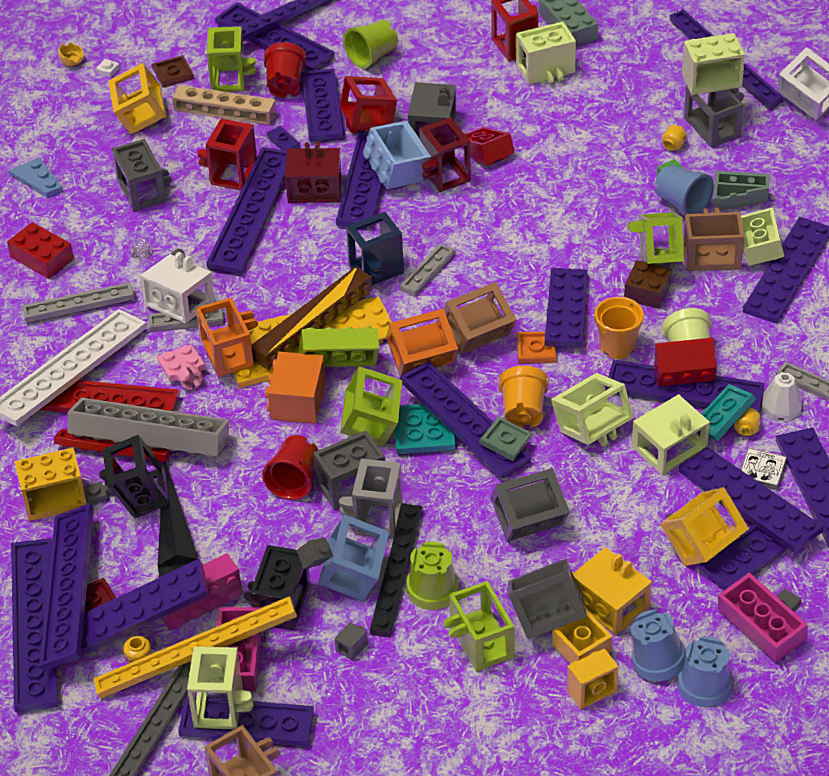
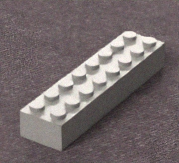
(154, 426)

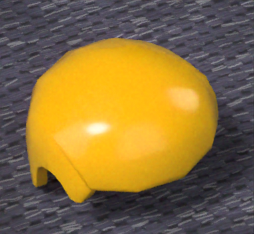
(70, 54)

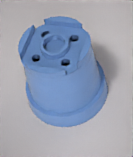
(685, 189)
(657, 649)
(706, 673)

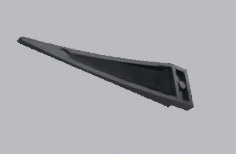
(175, 542)

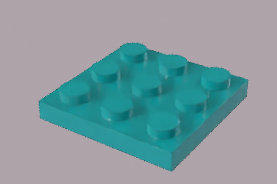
(421, 431)

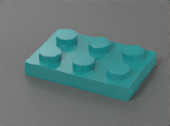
(726, 410)

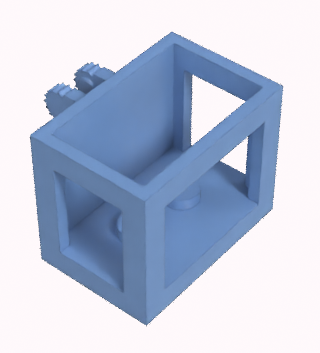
(354, 565)

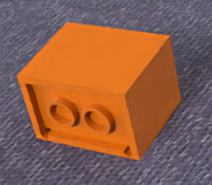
(296, 387)

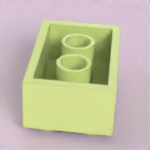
(761, 237)

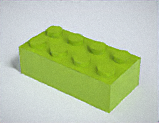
(342, 346)

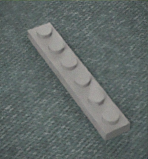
(78, 302)

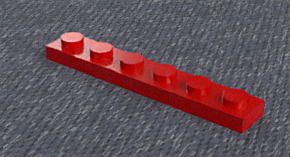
(89, 443)

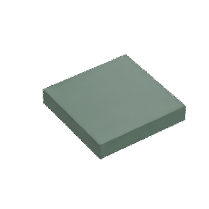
(506, 438)

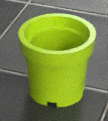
(369, 42)
(431, 576)

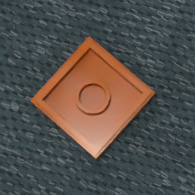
(532, 348)

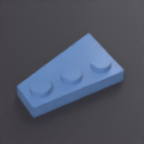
(38, 176)

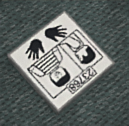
(764, 467)

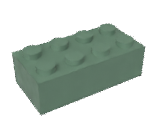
(575, 17)

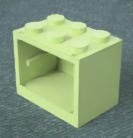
(713, 64)

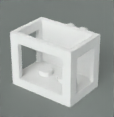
(806, 86)
(171, 281)

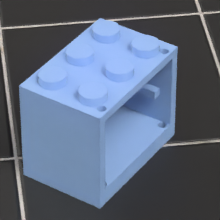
(396, 154)

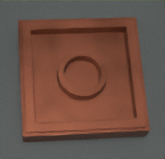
(172, 71)

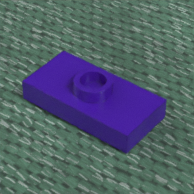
(282, 139)

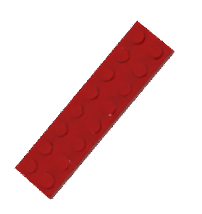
(119, 393)

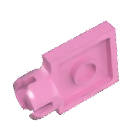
(183, 365)

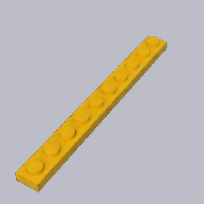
(182, 652)

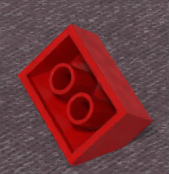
(685, 362)

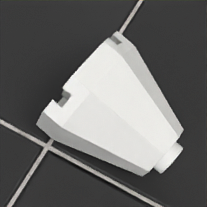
(782, 398)

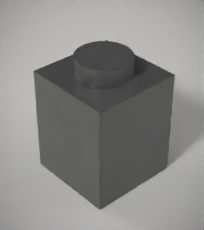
(314, 553)
(351, 641)

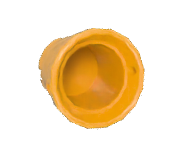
(618, 326)
(523, 394)

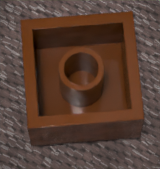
(648, 284)

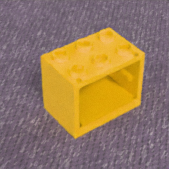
(50, 484)

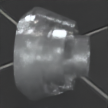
(141, 248)

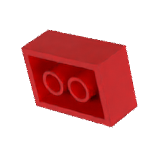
(40, 250)

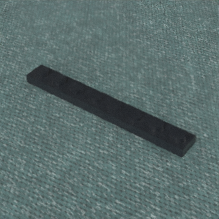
(396, 570)

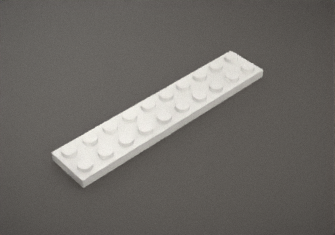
(69, 366)

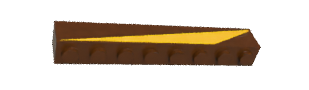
(313, 314)

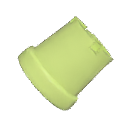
(687, 325)

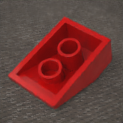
(489, 145)

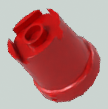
(284, 68)
(291, 469)

